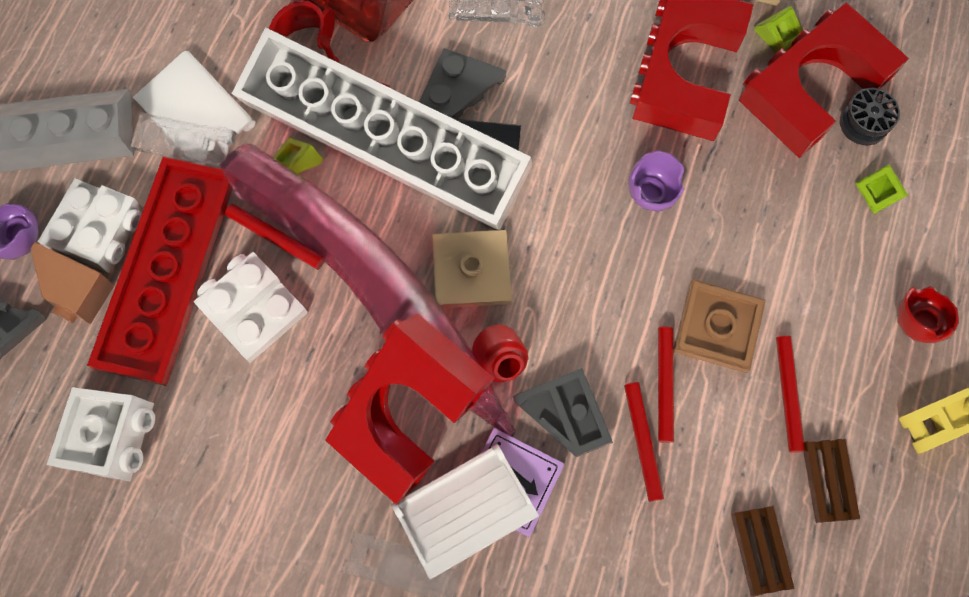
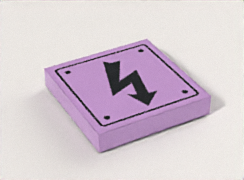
(533, 468)

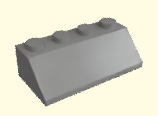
(65, 130)

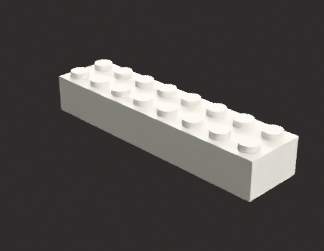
(383, 128)

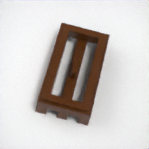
(845, 480)
(777, 547)

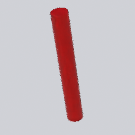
(275, 236)
(665, 385)
(790, 394)
(644, 442)

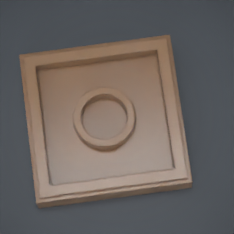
(719, 326)

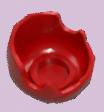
(927, 315)

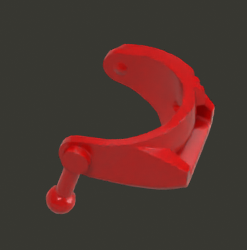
(306, 15)

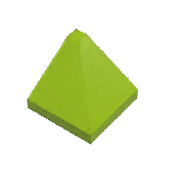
(780, 29)
(298, 155)
(881, 189)

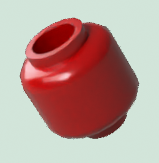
(500, 352)

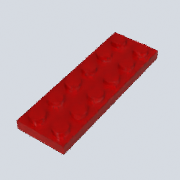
(162, 272)

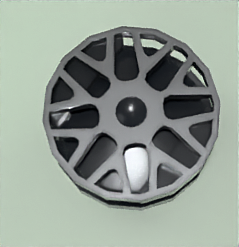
(867, 118)

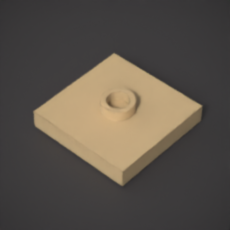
(471, 269)

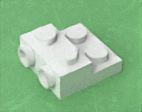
(92, 225)
(249, 305)
(102, 434)

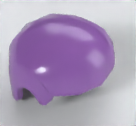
(656, 181)
(17, 231)

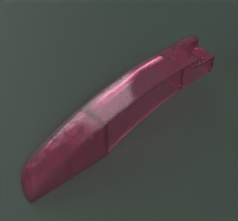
(351, 250)

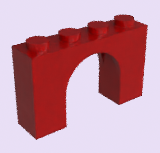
(839, 40)
(665, 96)
(364, 428)

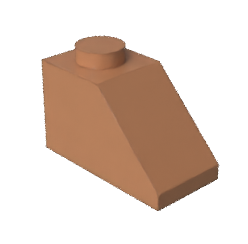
(69, 285)

